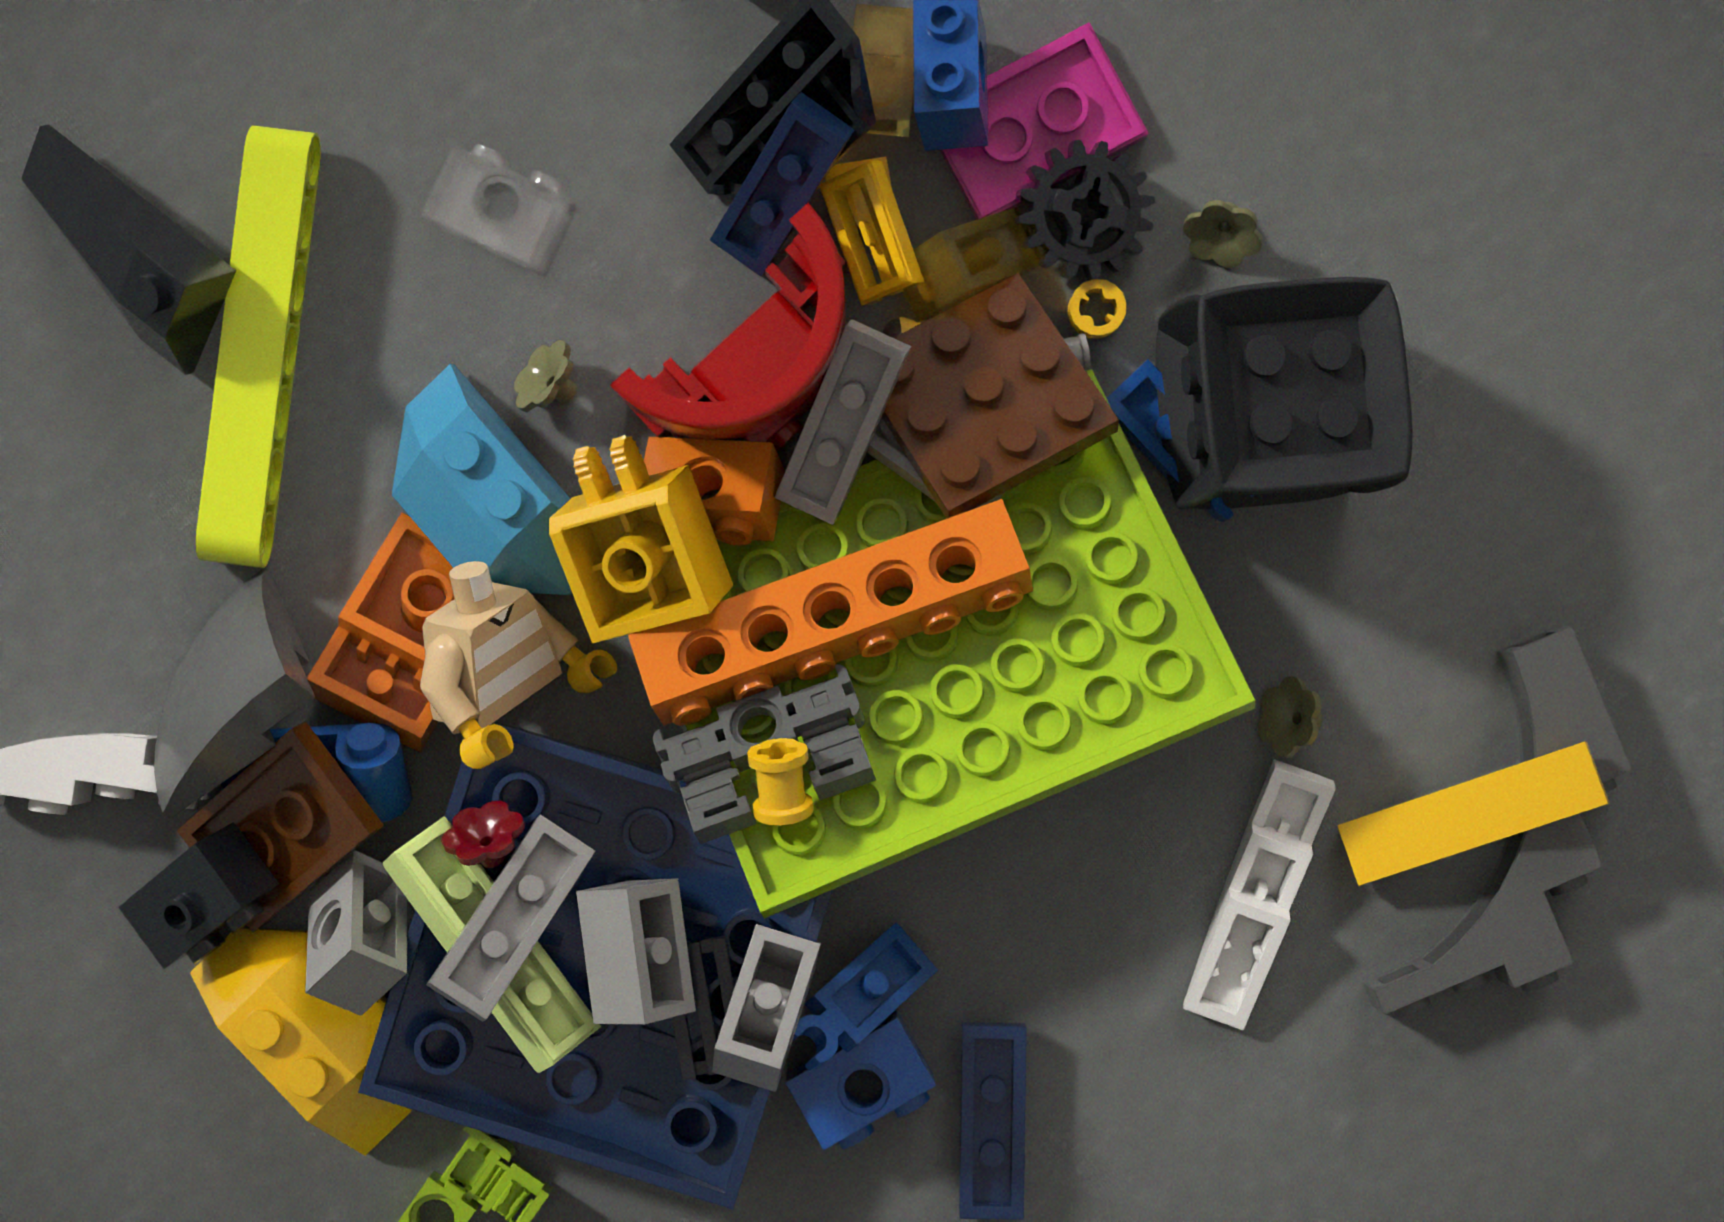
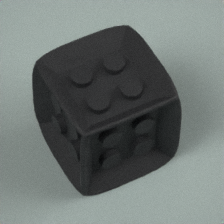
(1285, 392)

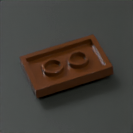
(294, 813)

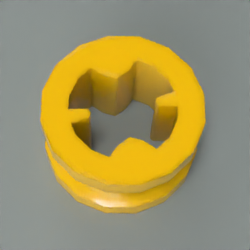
(1108, 294)

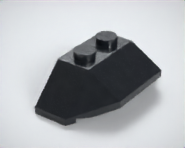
(805, 53)

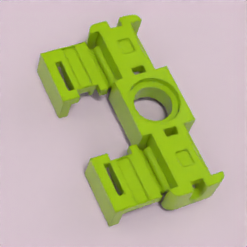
(485, 1182)

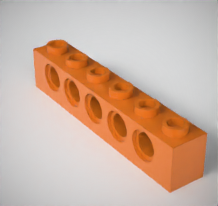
(851, 583)

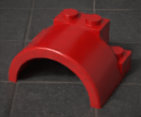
(767, 366)

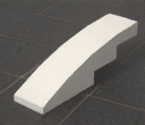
(1258, 895)

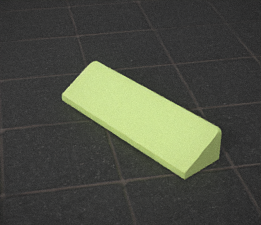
(539, 1004)

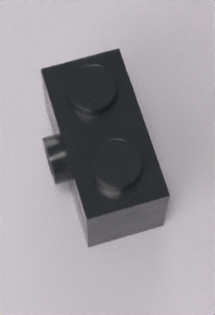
(200, 895)

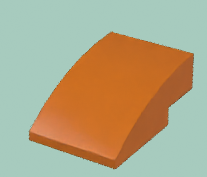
(378, 648)

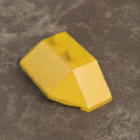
(294, 1039)

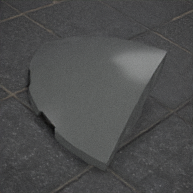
(228, 694)

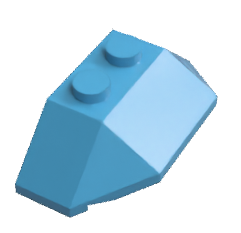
(477, 487)

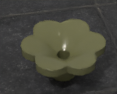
(1222, 233)
(546, 378)
(1290, 716)

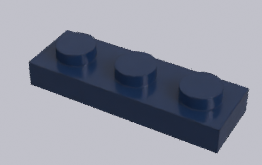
(781, 183)
(992, 1120)

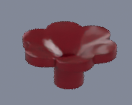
(483, 834)

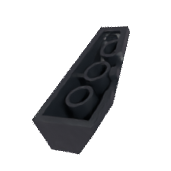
(143, 260)

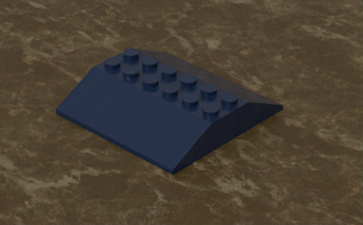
(622, 1089)

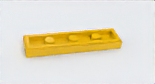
(1473, 813)

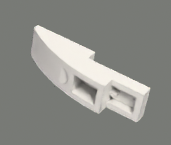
(65, 768)

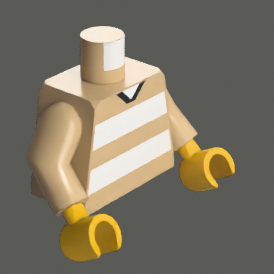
(491, 655)

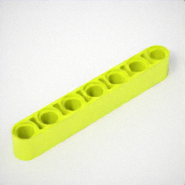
(258, 347)

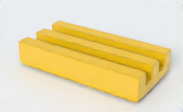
(880, 228)

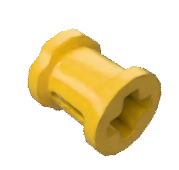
(780, 781)

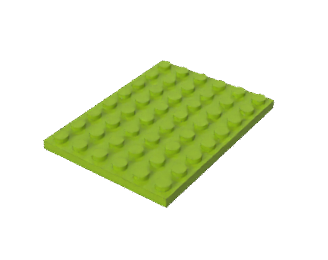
(1008, 703)

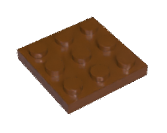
(992, 398)

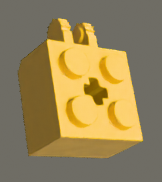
(637, 548)

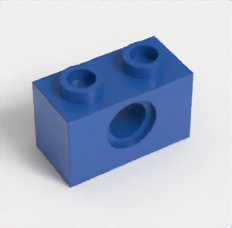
(950, 74)
(847, 1119)

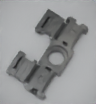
(813, 713)

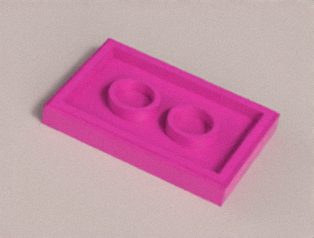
(1040, 105)

